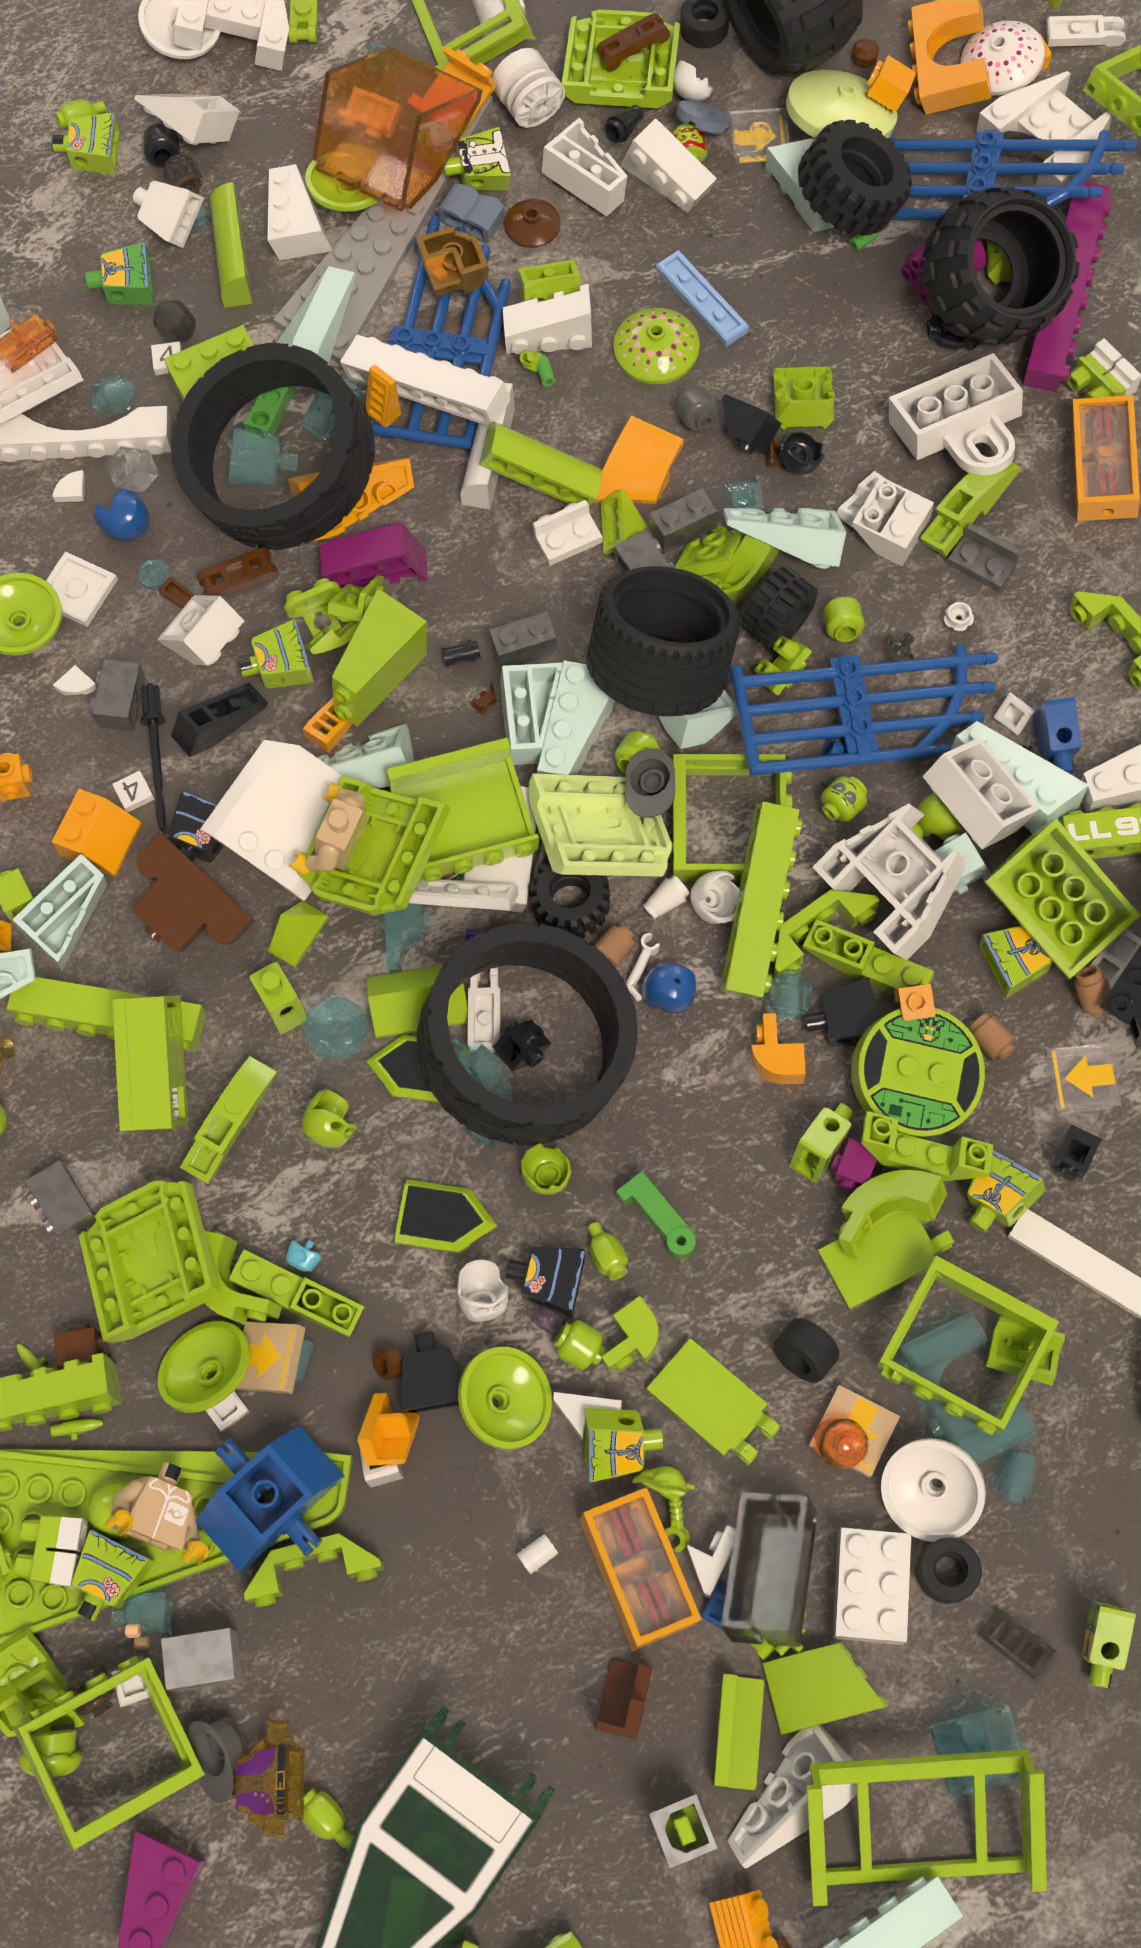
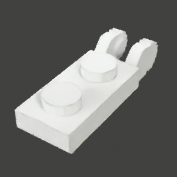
(1085, 30)
(484, 1012)

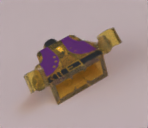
(271, 1782)

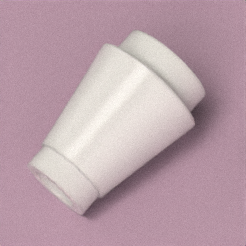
(666, 897)

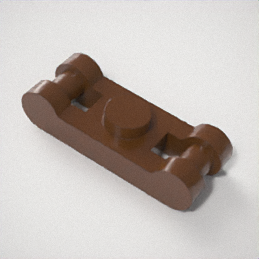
(632, 40)
(238, 573)

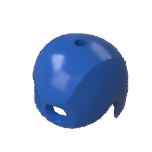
(126, 517)
(662, 991)

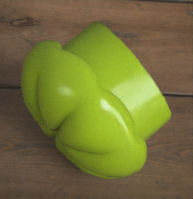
(56, 1751)

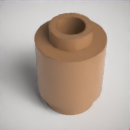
(615, 943)
(1092, 989)
(993, 1037)

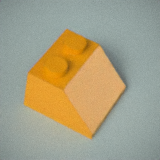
(96, 831)

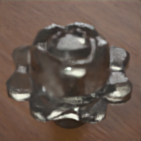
(899, 648)

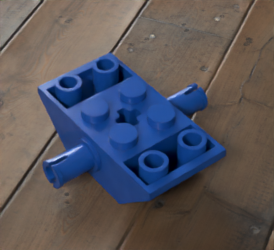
(235, 1513)

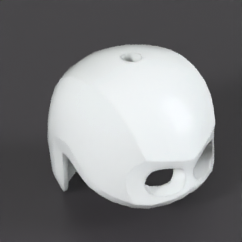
(721, 897)
(481, 1291)

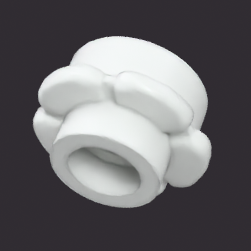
(958, 609)

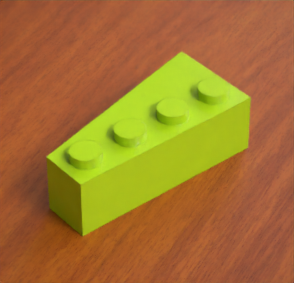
(60, 1392)

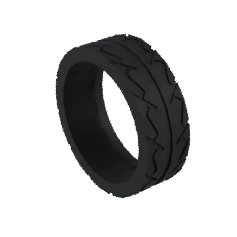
(221, 395)
(564, 957)

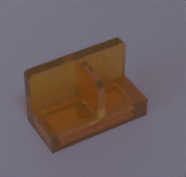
(26, 341)

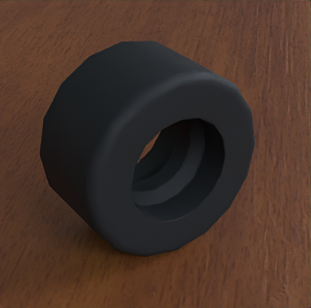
(701, 33)
(806, 1350)
(970, 1570)

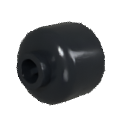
(160, 144)

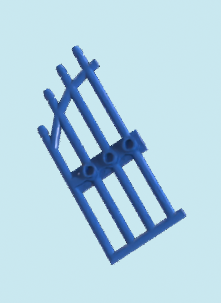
(986, 165)
(448, 347)
(855, 711)

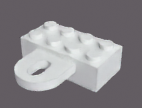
(960, 412)

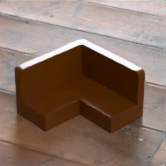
(624, 1699)

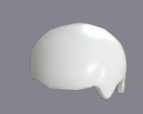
(688, 85)

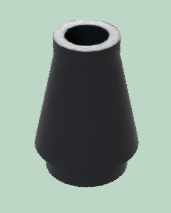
(622, 124)

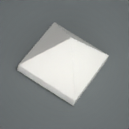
(1014, 713)

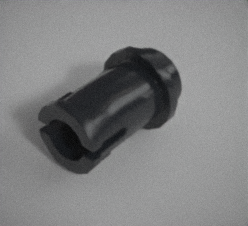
(461, 653)

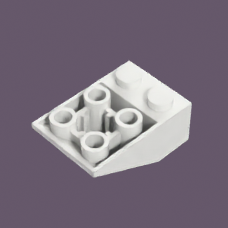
(193, 116)

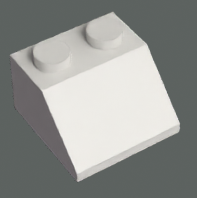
(202, 629)

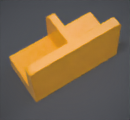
(385, 1434)

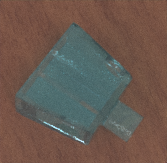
(258, 456)

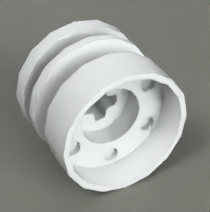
(528, 87)

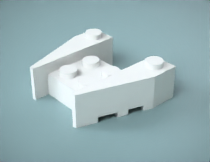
(250, 19)
(1046, 114)
(902, 871)

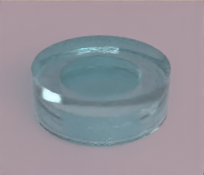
(153, 574)

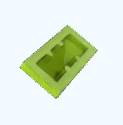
(619, 520)
(296, 932)

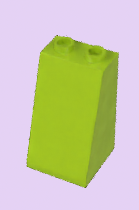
(378, 658)

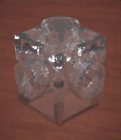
(132, 469)

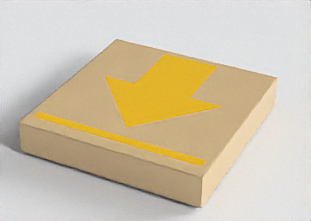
(273, 1356)
(873, 1418)

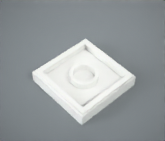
(80, 587)

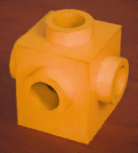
(14, 777)

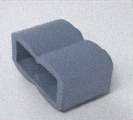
(475, 212)

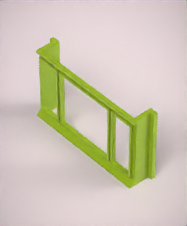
(489, 46)
(928, 1767)

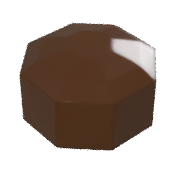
(865, 53)
(387, 1362)

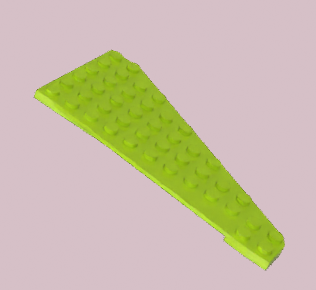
(61, 1486)

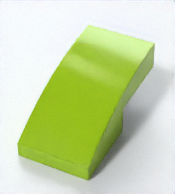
(328, 640)

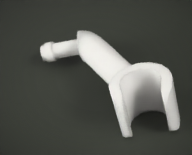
(641, 964)

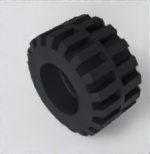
(779, 606)
(577, 919)

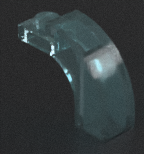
(486, 1071)

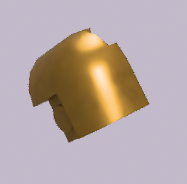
(452, 261)

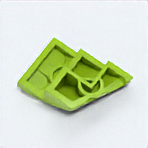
(29, 1682)
(819, 1688)

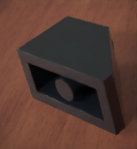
(749, 425)

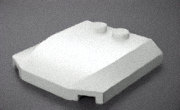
(36, 381)
(274, 811)

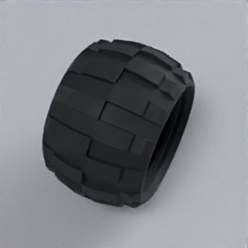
(793, 33)
(1039, 258)

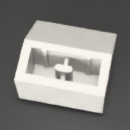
(892, 520)

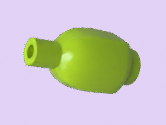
(77, 108)
(607, 1253)
(325, 1817)

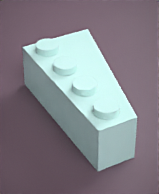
(574, 721)
(905, 1921)

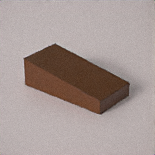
(176, 593)

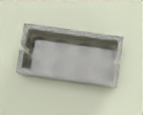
(770, 1569)

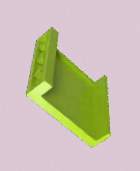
(485, 805)

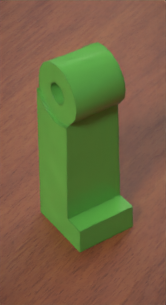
(270, 409)
(660, 1214)

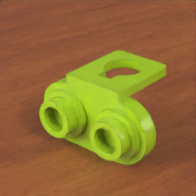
(313, 602)

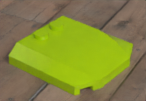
(640, 80)
(387, 855)
(148, 1260)

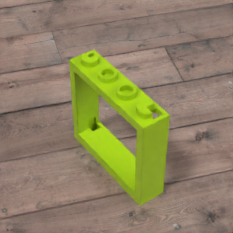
(1112, 93)
(713, 765)
(998, 1302)
(67, 1702)

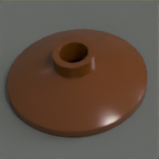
(532, 231)

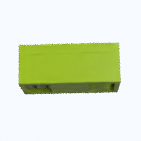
(150, 1063)

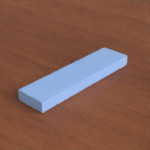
(702, 298)

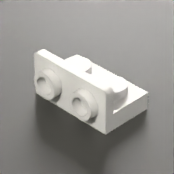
(566, 532)

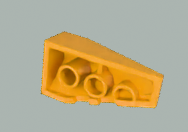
(385, 484)

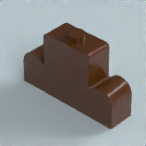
(185, 900)

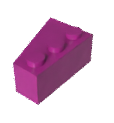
(382, 552)
(156, 1891)

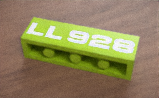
(1106, 831)

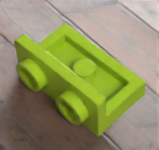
(353, 600)
(1011, 1346)

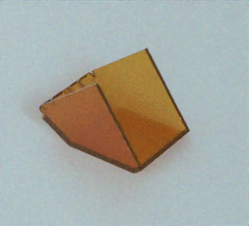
(390, 125)

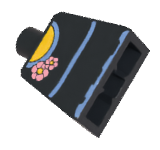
(186, 828)
(550, 1277)

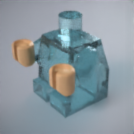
(144, 1616)

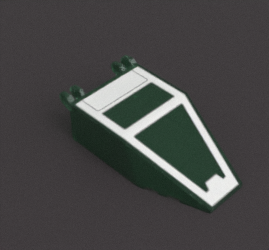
(428, 1851)

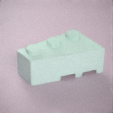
(62, 910)

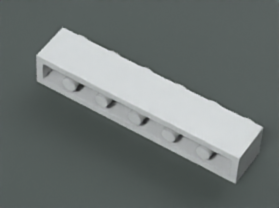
(429, 380)

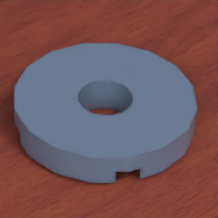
(706, 117)

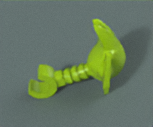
(671, 1485)

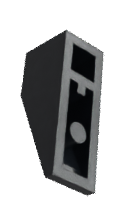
(216, 718)

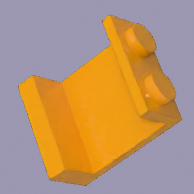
(477, 75)

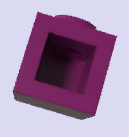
(853, 1166)

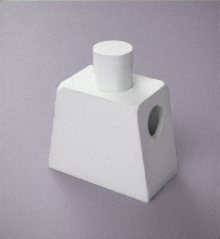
(168, 210)

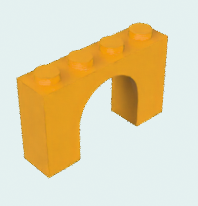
(942, 85)

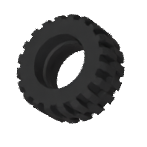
(854, 177)

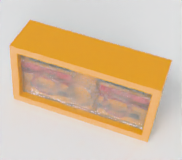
(1105, 458)
(639, 1569)

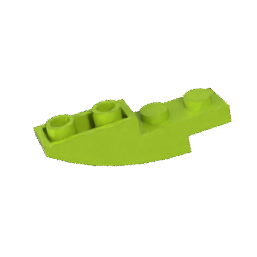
(963, 504)
(861, 959)
(227, 1119)
(296, 1294)

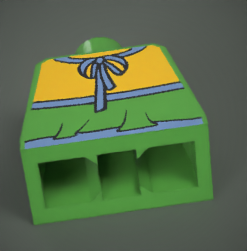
(124, 276)

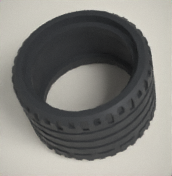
(662, 641)

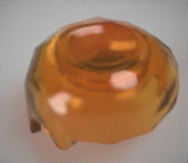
(841, 1442)

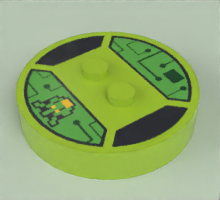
(919, 1072)

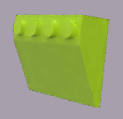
(1061, 897)

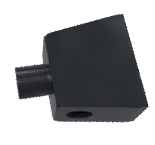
(844, 1013)
(428, 1377)

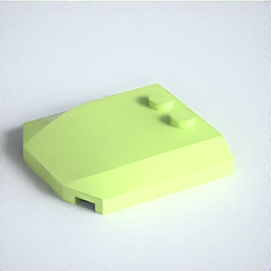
(593, 829)

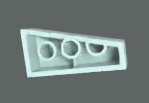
(1046, 784)

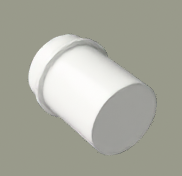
(537, 1554)

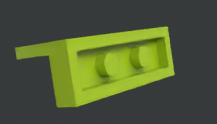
(739, 1732)

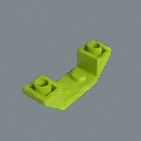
(1093, 608)
(852, 907)
(905, 1152)
(267, 1581)

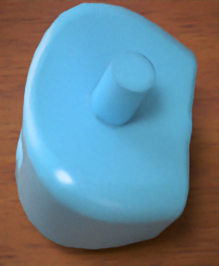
(302, 1257)

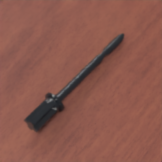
(153, 718)

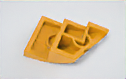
(640, 462)

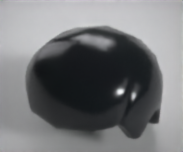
(800, 452)

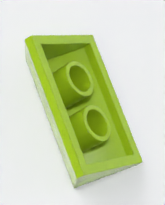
(399, 997)

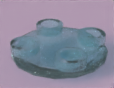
(336, 1028)

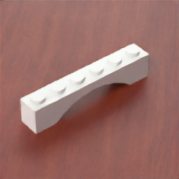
(141, 429)

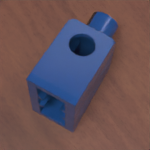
(1058, 732)

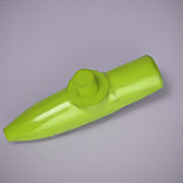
(30, 1359)
(75, 1427)

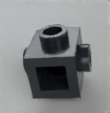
(522, 1045)

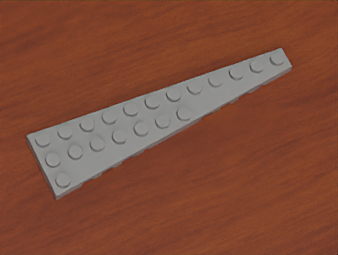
(373, 251)

